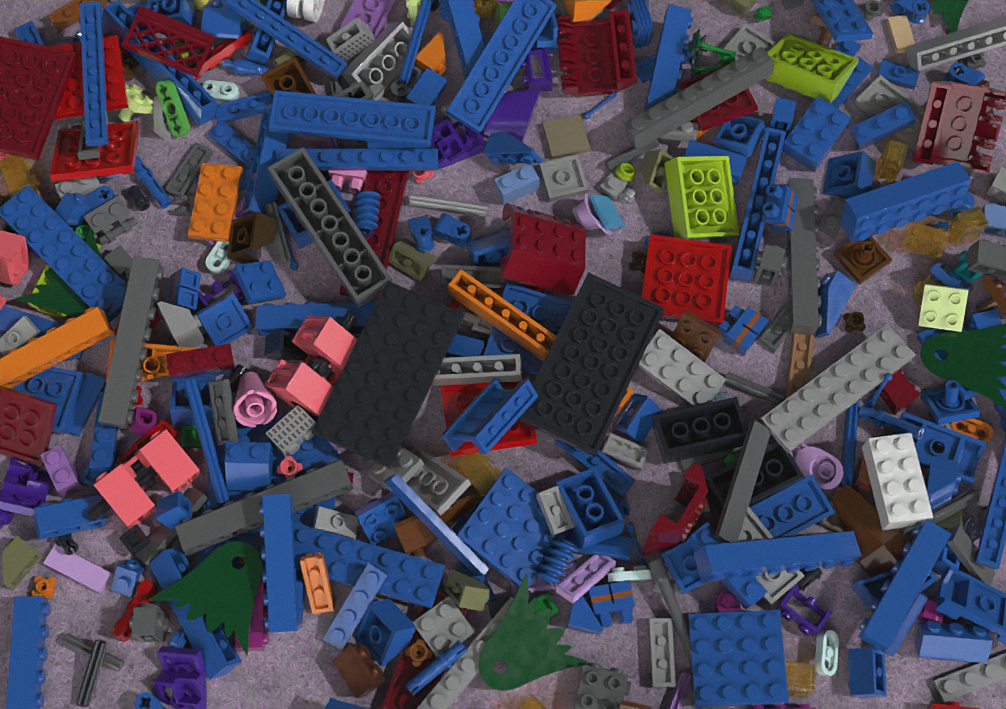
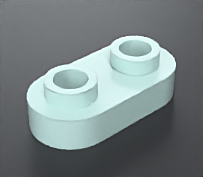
(219, 90)
(218, 254)
(638, 574)
(826, 652)

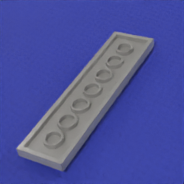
(837, 388)

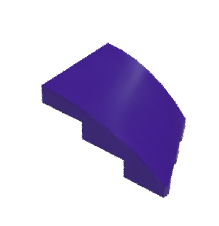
(513, 113)
(453, 145)
(24, 488)
(182, 678)

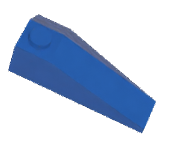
(179, 10)

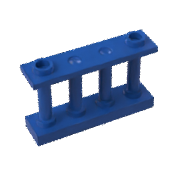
(497, 423)

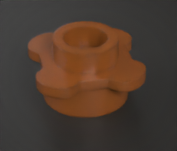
(412, 652)

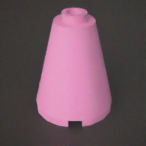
(253, 401)

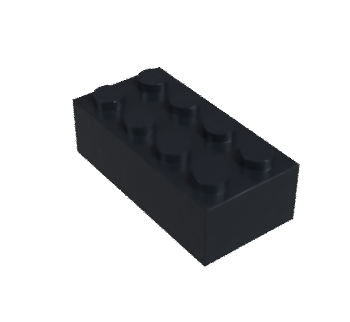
(699, 430)
(775, 474)

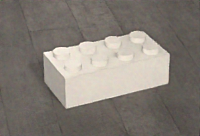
(897, 481)

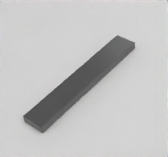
(742, 483)

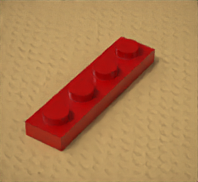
(222, 51)

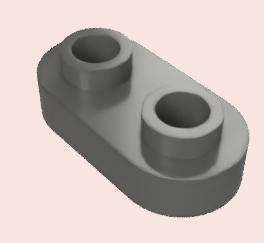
(396, 85)

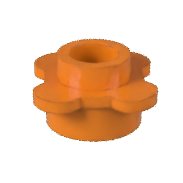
(48, 592)

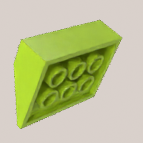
(810, 67)
(701, 197)

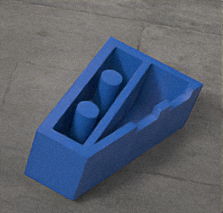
(870, 588)

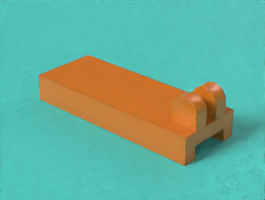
(317, 583)

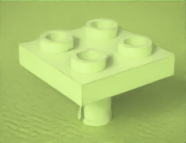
(137, 102)
(943, 307)

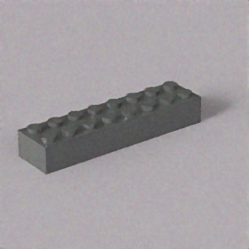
(330, 227)

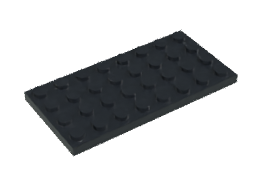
(591, 364)
(388, 374)

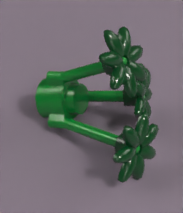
(725, 56)

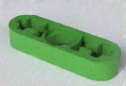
(166, 106)

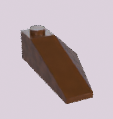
(288, 78)
(417, 537)
(877, 546)

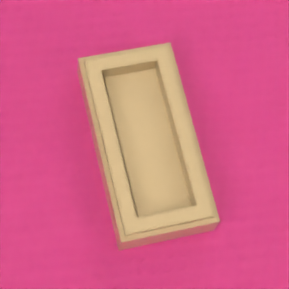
(900, 33)

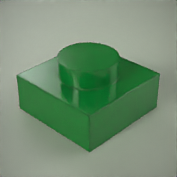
(190, 437)
(730, 459)
(545, 602)

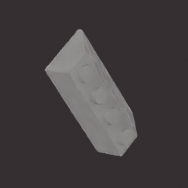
(381, 60)

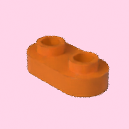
(971, 427)

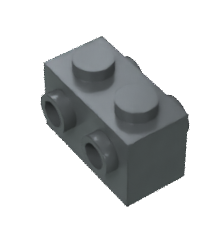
(769, 265)
(149, 623)

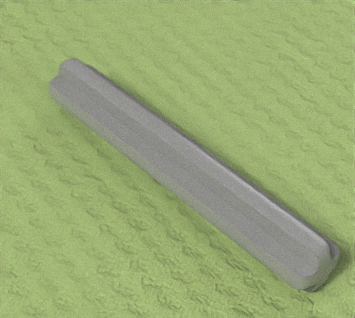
(448, 205)

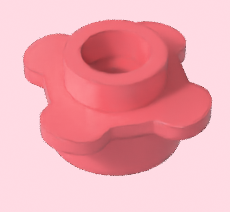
(421, 177)
(289, 462)

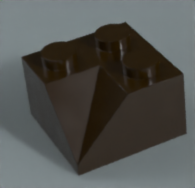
(249, 235)

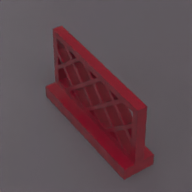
(173, 31)

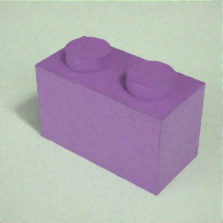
(62, 471)

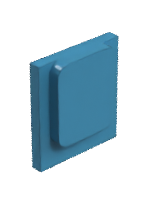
(606, 212)

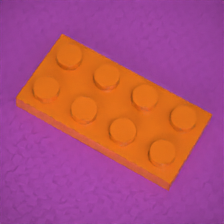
(215, 202)

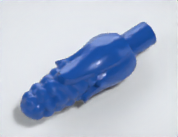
(245, 67)

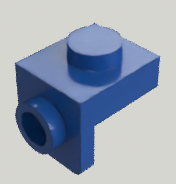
(127, 577)

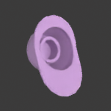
(586, 215)
(823, 466)

